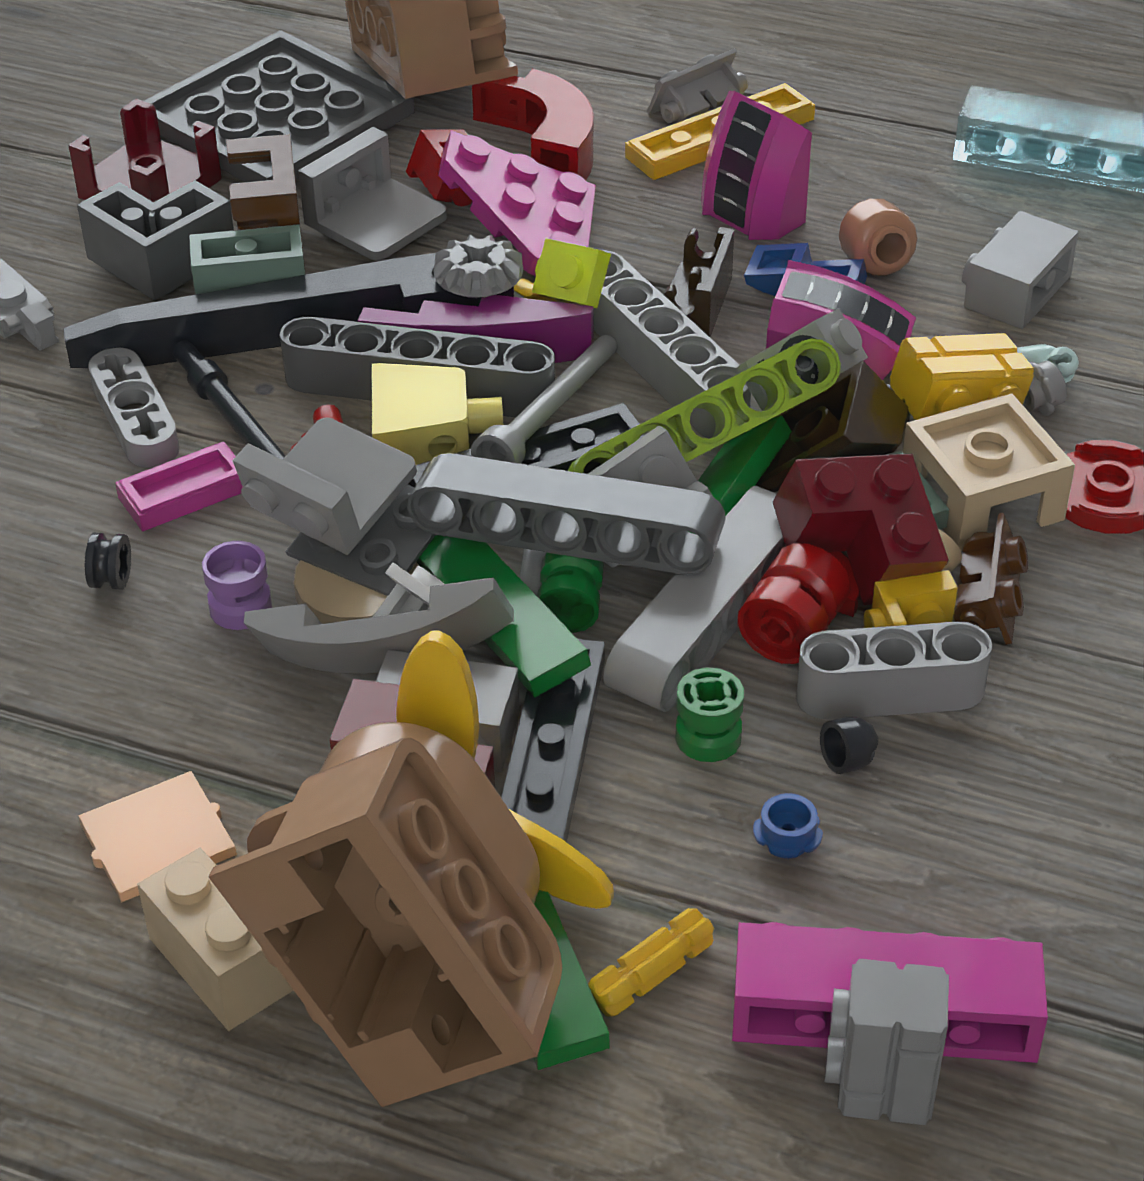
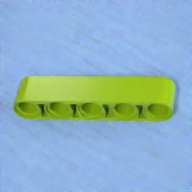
(727, 404)

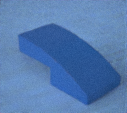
(770, 263)

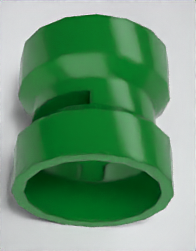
(571, 589)
(709, 714)

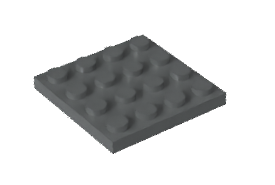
(279, 90)

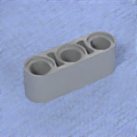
(893, 670)

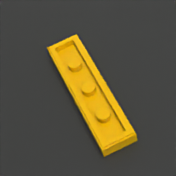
(689, 140)

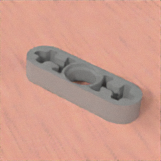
(130, 424)

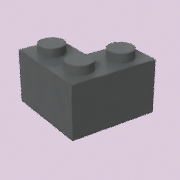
(147, 239)

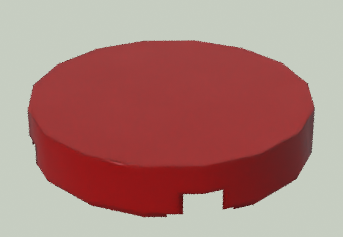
(1107, 487)

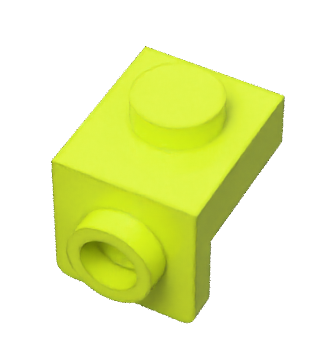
(571, 273)

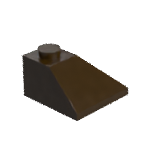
(846, 420)

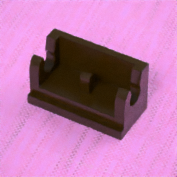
(703, 279)

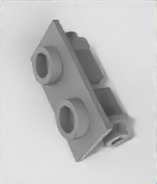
(681, 93)

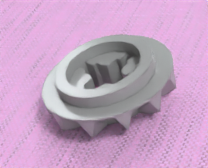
(478, 267)

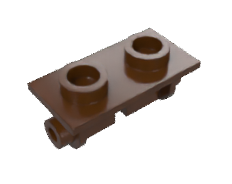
(990, 580)

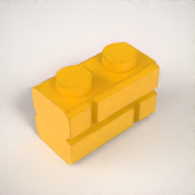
(958, 372)

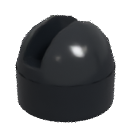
(848, 744)

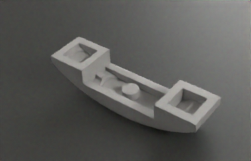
(462, 610)

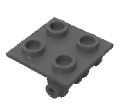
(389, 541)

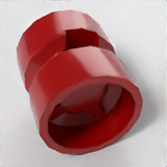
(793, 601)

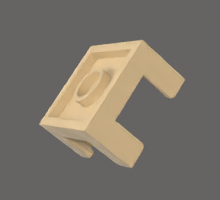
(990, 458)

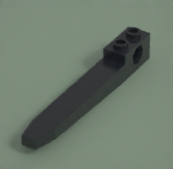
(254, 313)

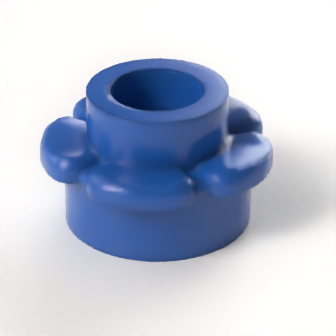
(788, 826)

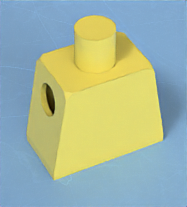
(427, 410)

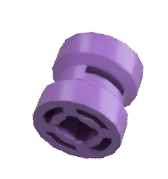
(236, 582)

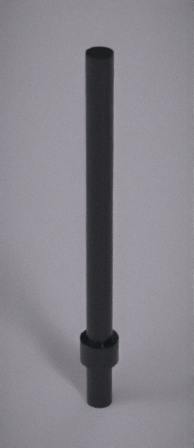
(211, 385)

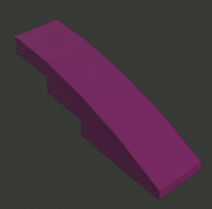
(560, 326)

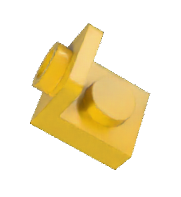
(913, 600)

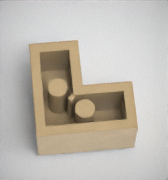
(208, 941)

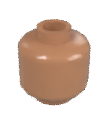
(879, 235)

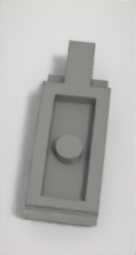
(24, 310)

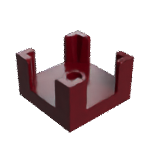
(146, 161)

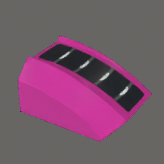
(756, 170)
(812, 292)

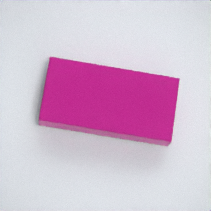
(180, 486)

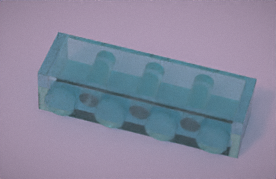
(1052, 138)

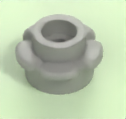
(1046, 388)

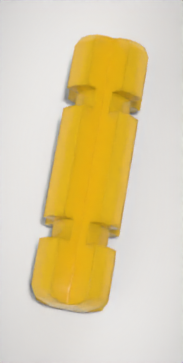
(651, 961)

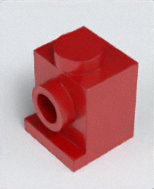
(426, 164)

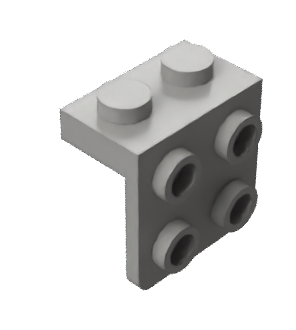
(358, 202)
(328, 484)

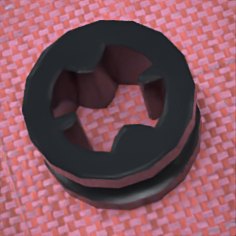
(107, 561)

